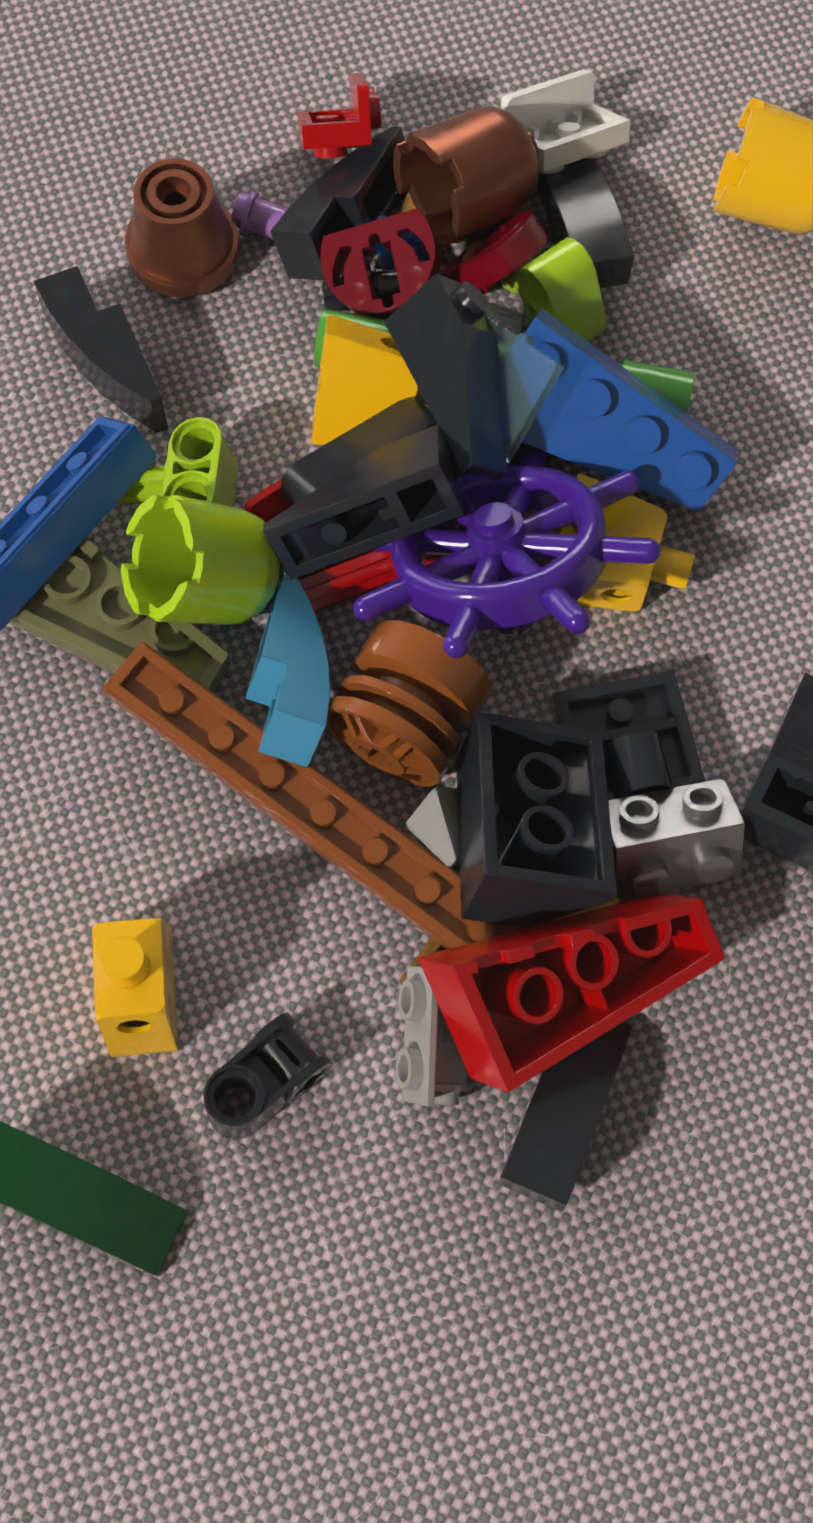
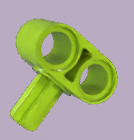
(562, 285)
(186, 471)

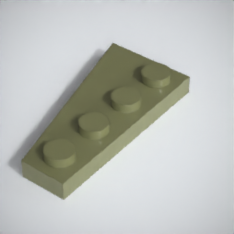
(90, 617)

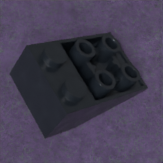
(781, 796)

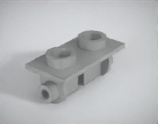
(427, 1065)

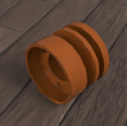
(407, 703)

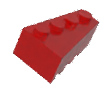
(558, 985)

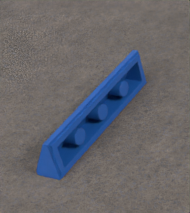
(67, 507)

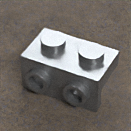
(675, 838)

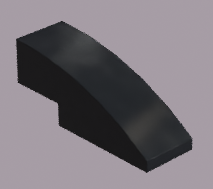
(342, 198)
(584, 209)
(101, 346)
(563, 1120)

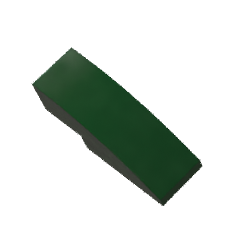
(86, 1201)

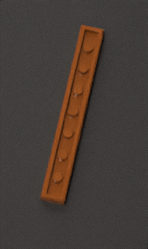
(297, 797)

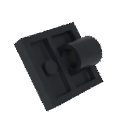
(642, 731)

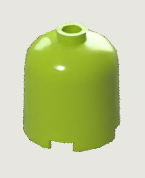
(198, 562)

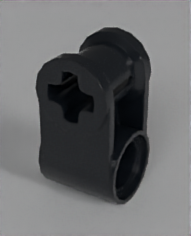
(267, 1075)

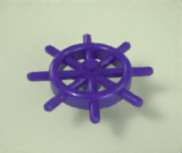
(500, 549)

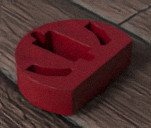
(360, 242)
(498, 252)

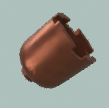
(468, 171)

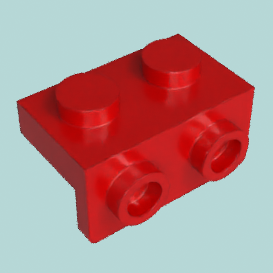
(335, 130)

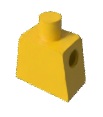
(357, 378)
(625, 584)
(135, 983)

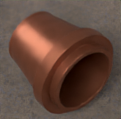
(179, 231)

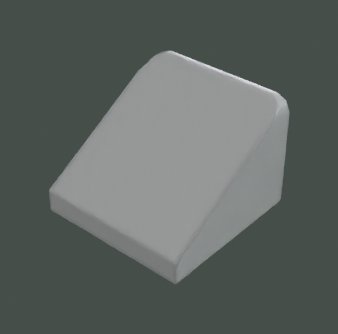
(437, 824)

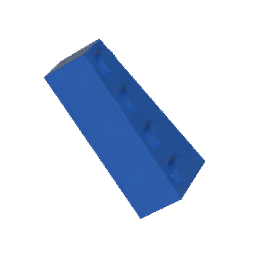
(619, 423)

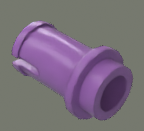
(256, 214)

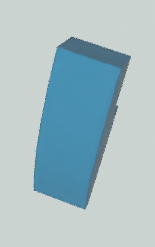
(291, 677)

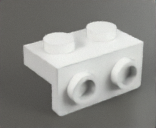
(566, 120)

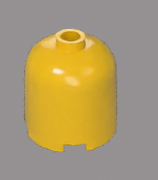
(772, 171)

